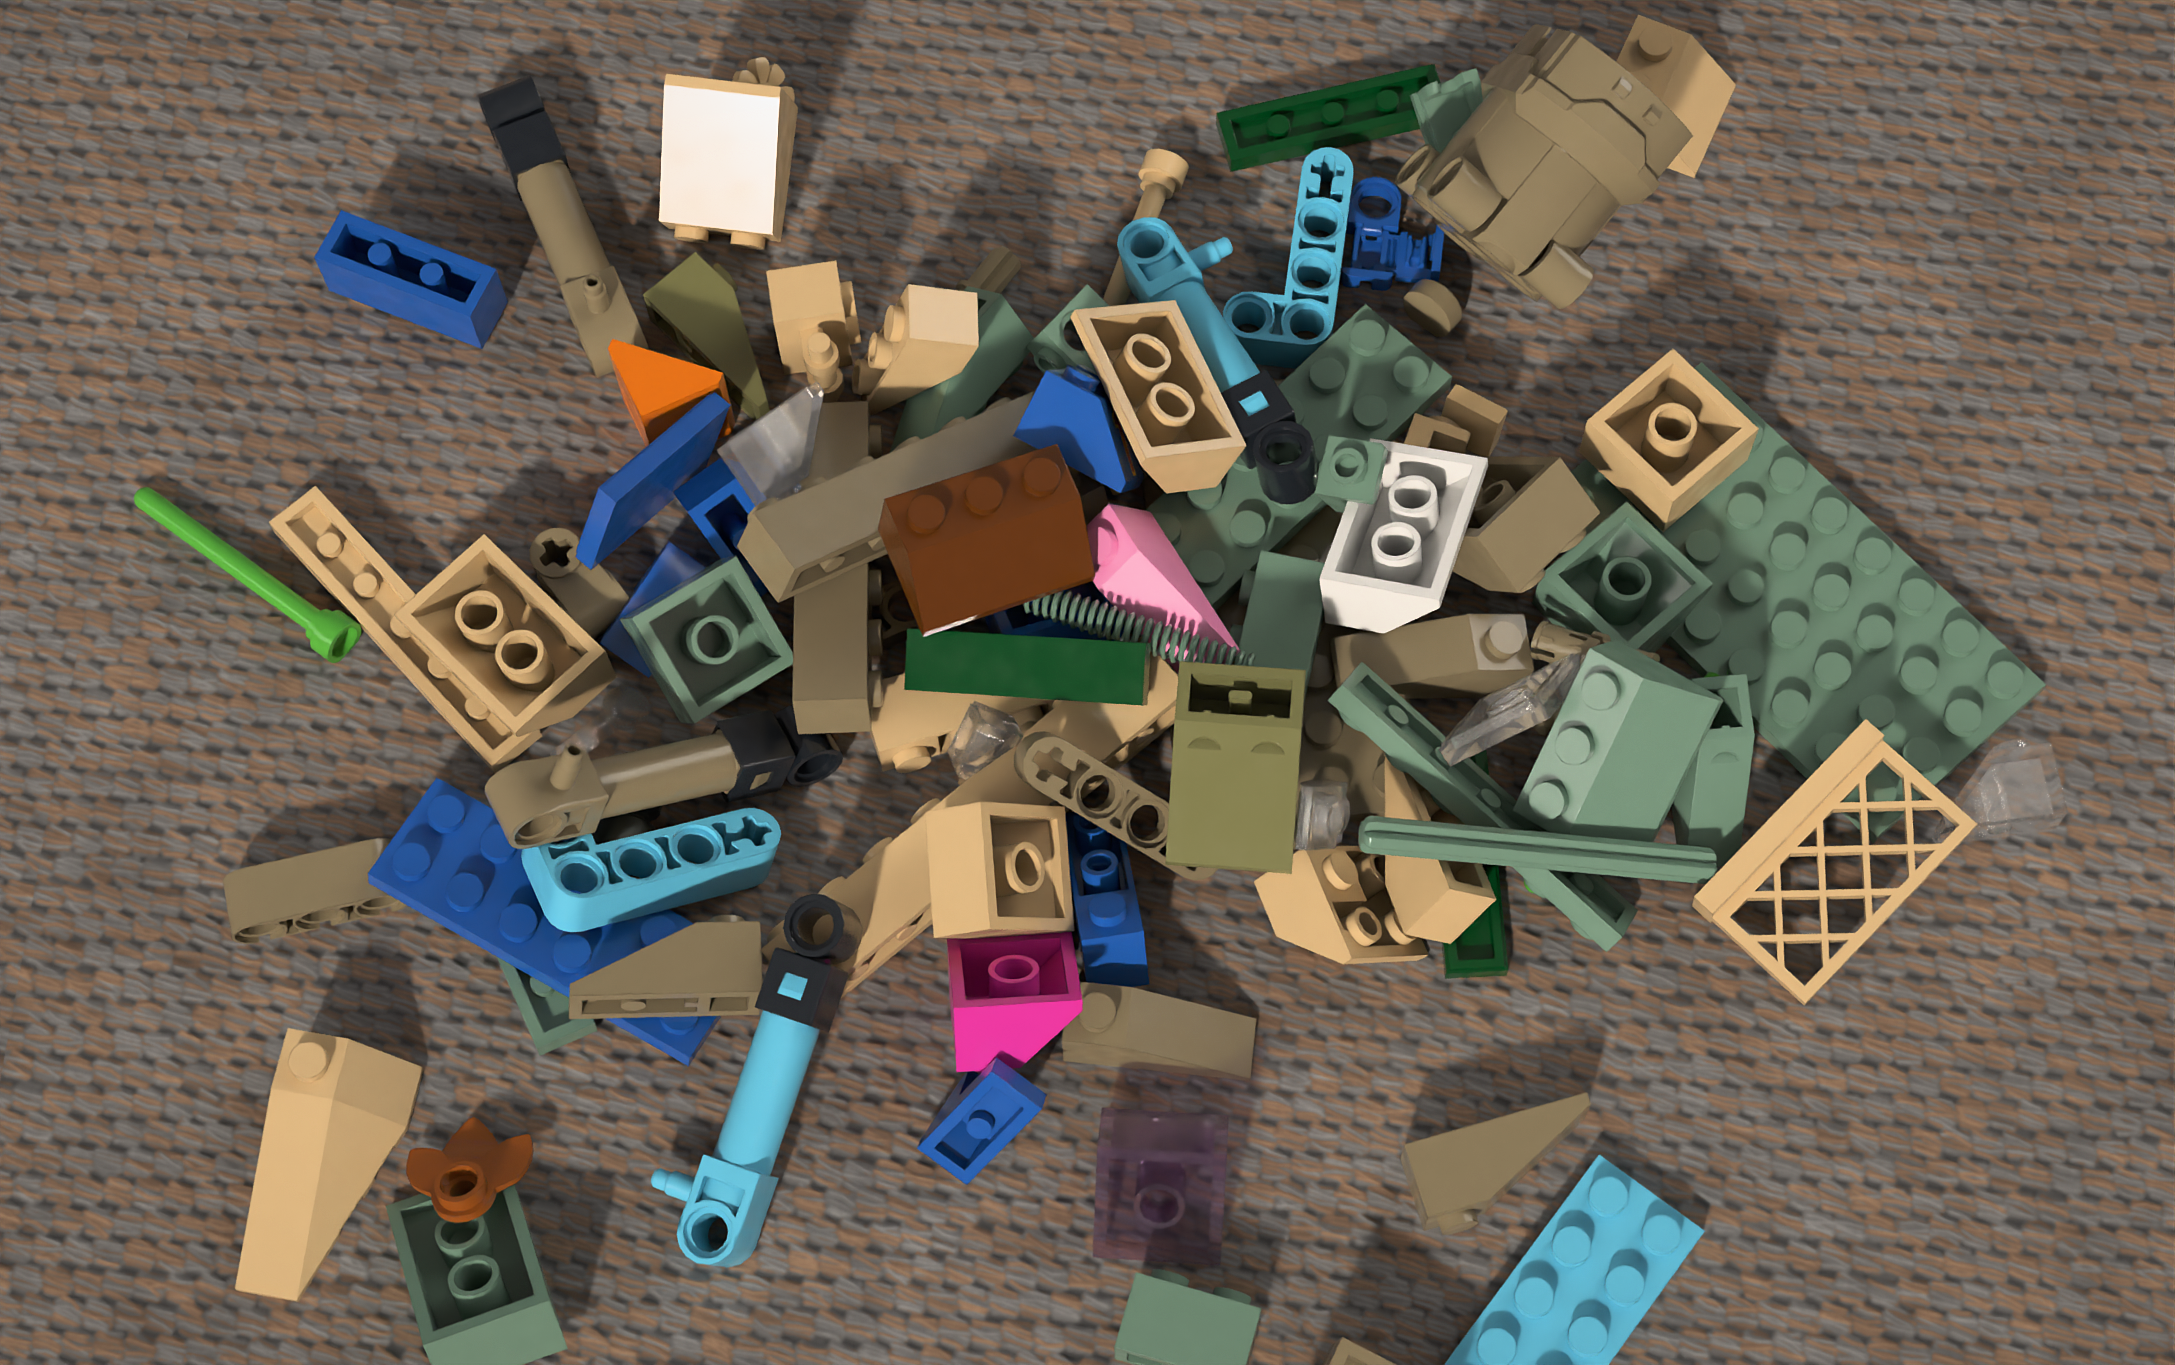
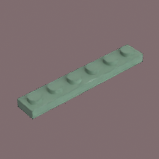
(1475, 799)

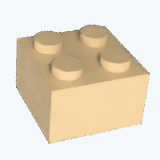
(1668, 440)

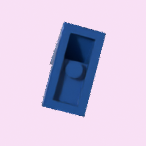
(980, 1119)

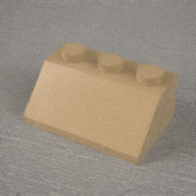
(1161, 392)
(507, 640)

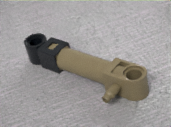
(561, 220)
(741, 759)

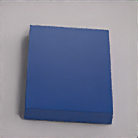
(649, 480)

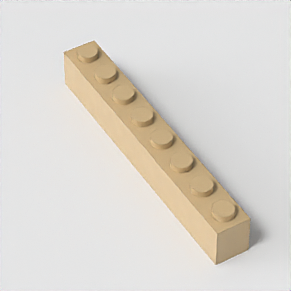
(894, 883)

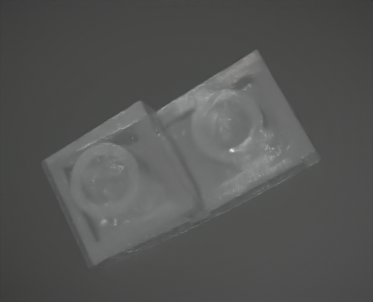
(1321, 814)

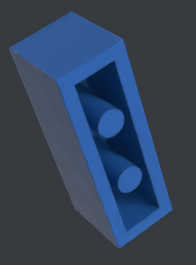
(411, 279)

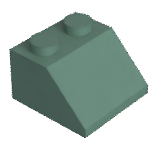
(1622, 583)

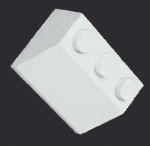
(1399, 553)

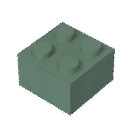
(708, 640)

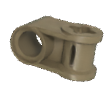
(586, 595)

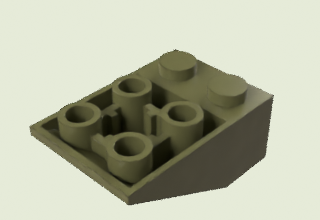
(1235, 767)

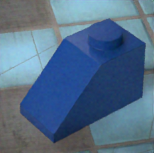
(720, 512)

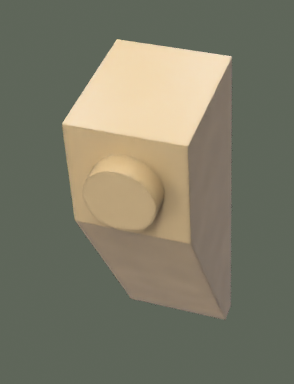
(1430, 895)

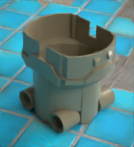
(1546, 162)

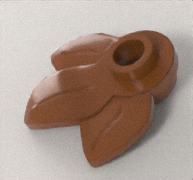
(468, 1170)

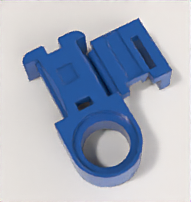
(1389, 252)

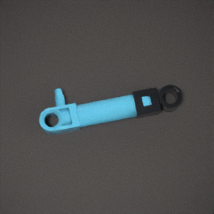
(1163, 270)
(796, 1002)

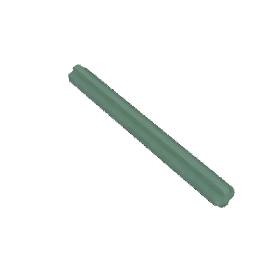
(1536, 850)

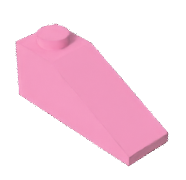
(1146, 576)

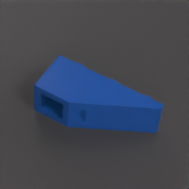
(1105, 906)

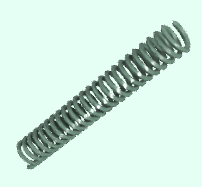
(1137, 630)

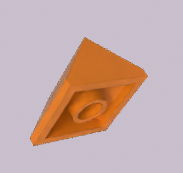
(663, 388)

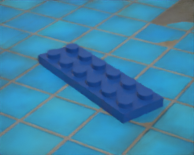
(467, 877)

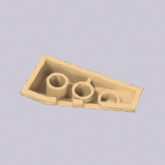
(323, 1141)

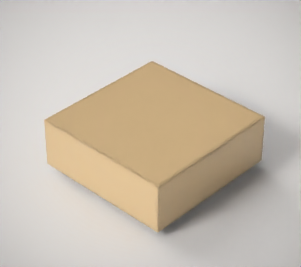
(1477, 416)

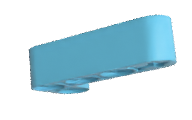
(1309, 259)
(729, 853)

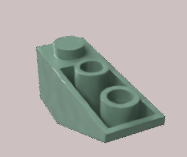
(998, 357)
(1715, 790)

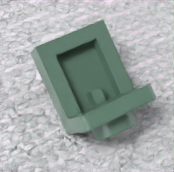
(1350, 472)

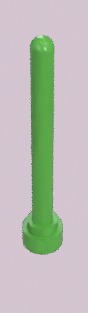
(329, 632)

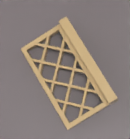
(1794, 823)

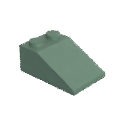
(476, 1284)

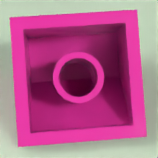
(1010, 996)

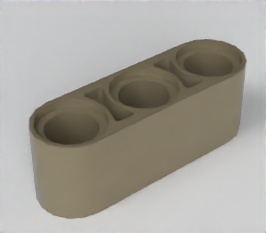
(305, 890)

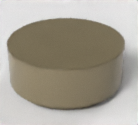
(1433, 307)

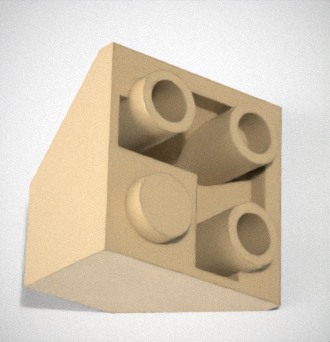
(1338, 907)

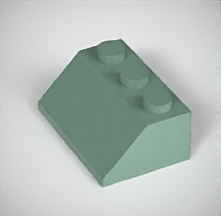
(1618, 747)

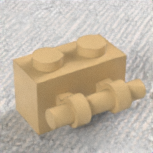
(814, 323)

